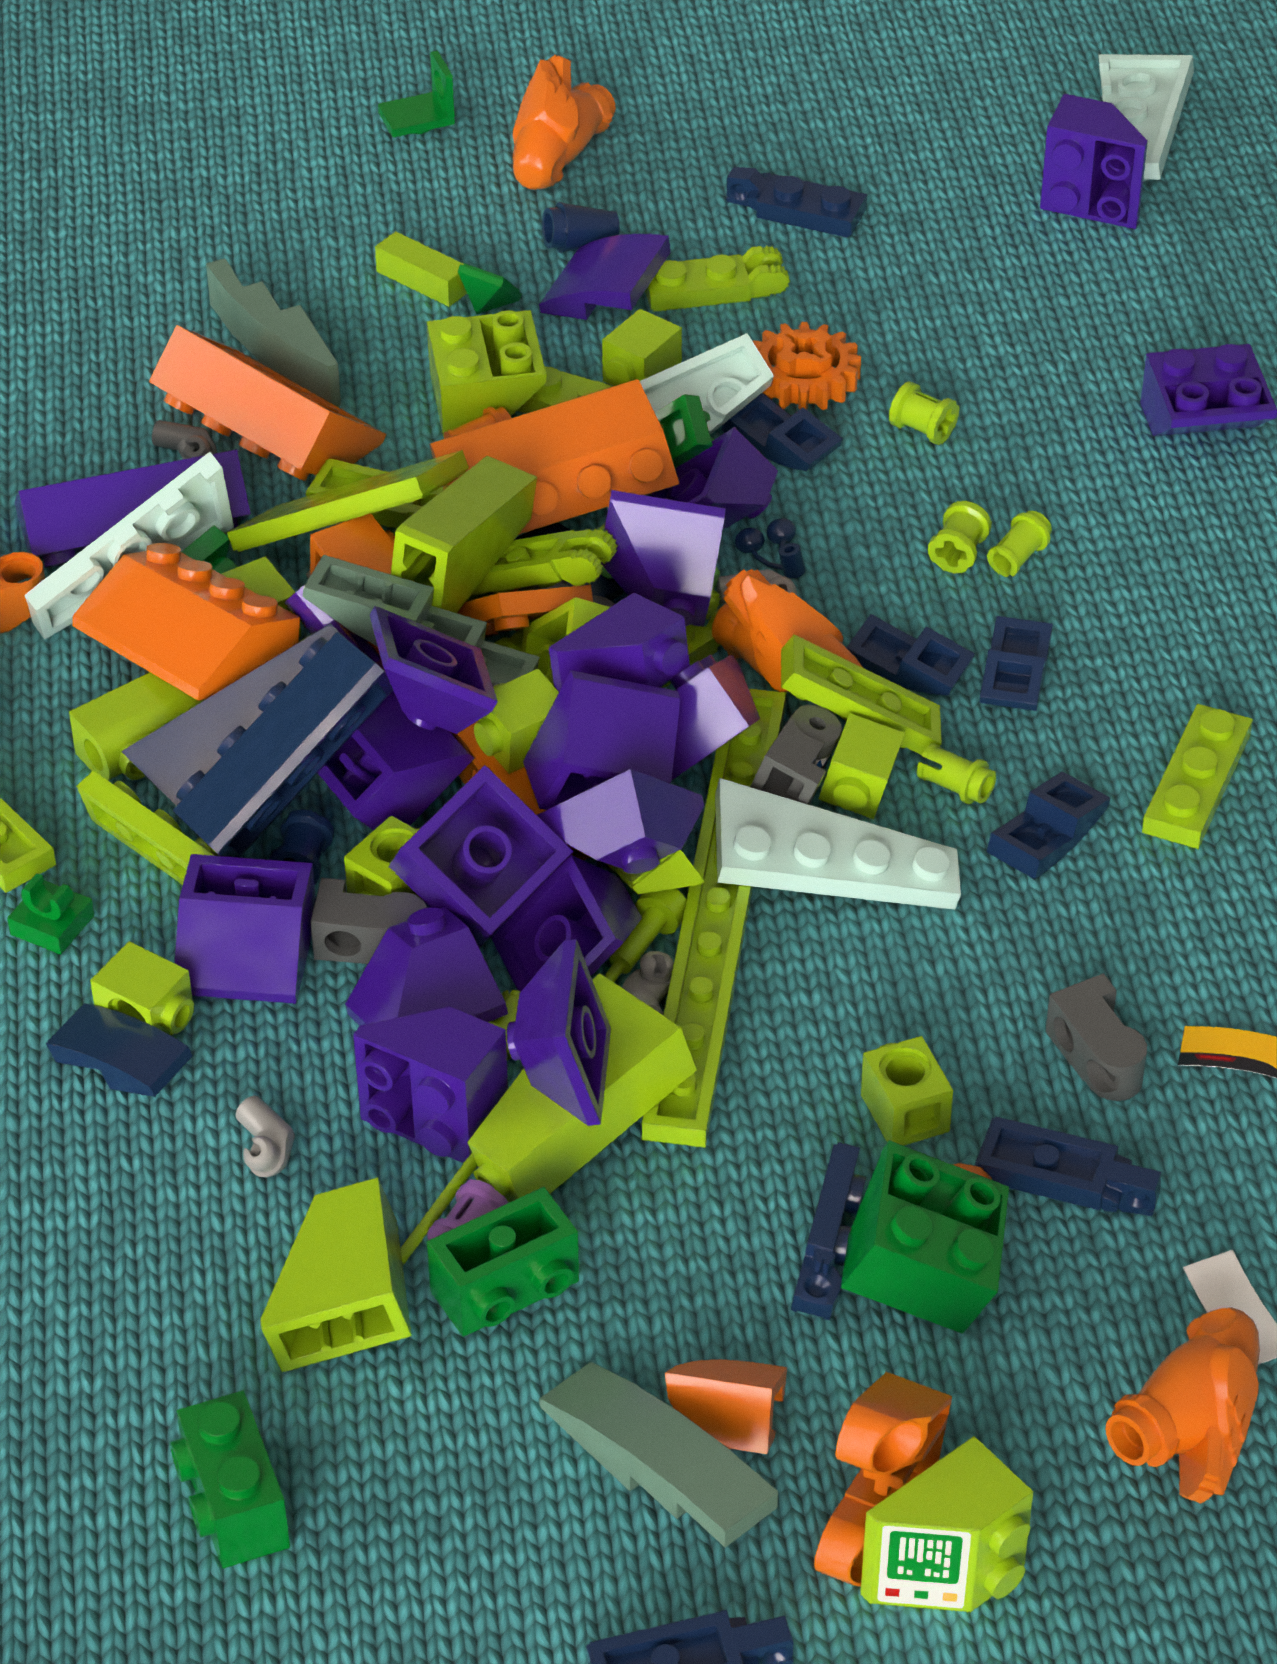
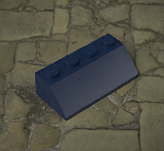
(283, 747)

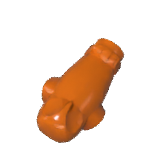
(556, 123)
(762, 620)
(1194, 1405)

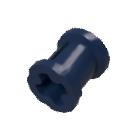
(304, 839)

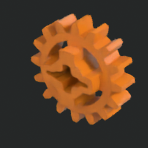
(805, 365)

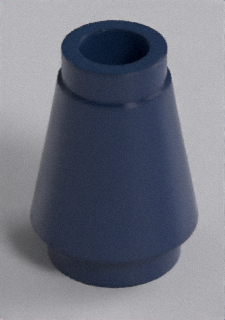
(573, 226)

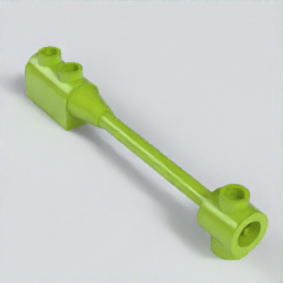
(126, 716)

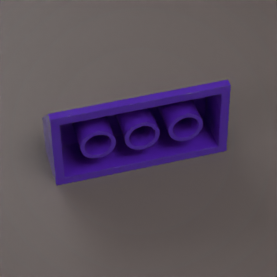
(75, 513)

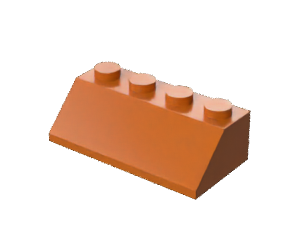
(259, 405)
(577, 451)
(185, 620)

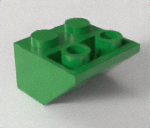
(927, 1238)

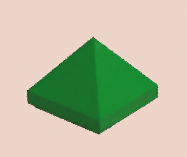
(487, 289)

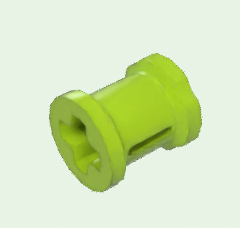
(923, 413)
(956, 543)

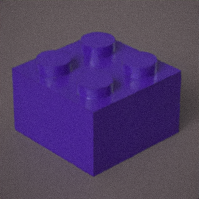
(480, 855)

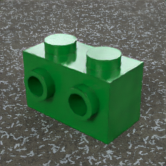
(503, 1261)
(232, 1479)

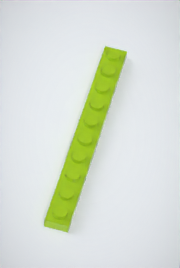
(711, 945)

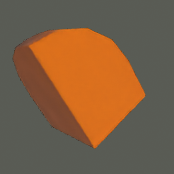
(729, 1399)

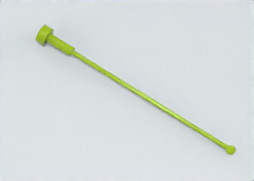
(660, 913)

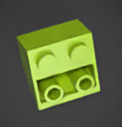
(483, 364)

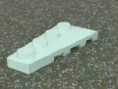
(1150, 95)
(721, 377)
(170, 516)
(811, 850)

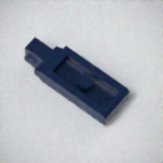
(797, 201)
(1066, 1168)
(841, 1192)
(699, 1640)

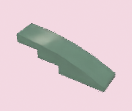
(276, 337)
(351, 592)
(660, 1450)

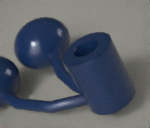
(778, 532)

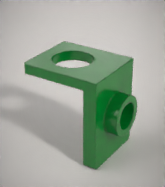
(422, 111)

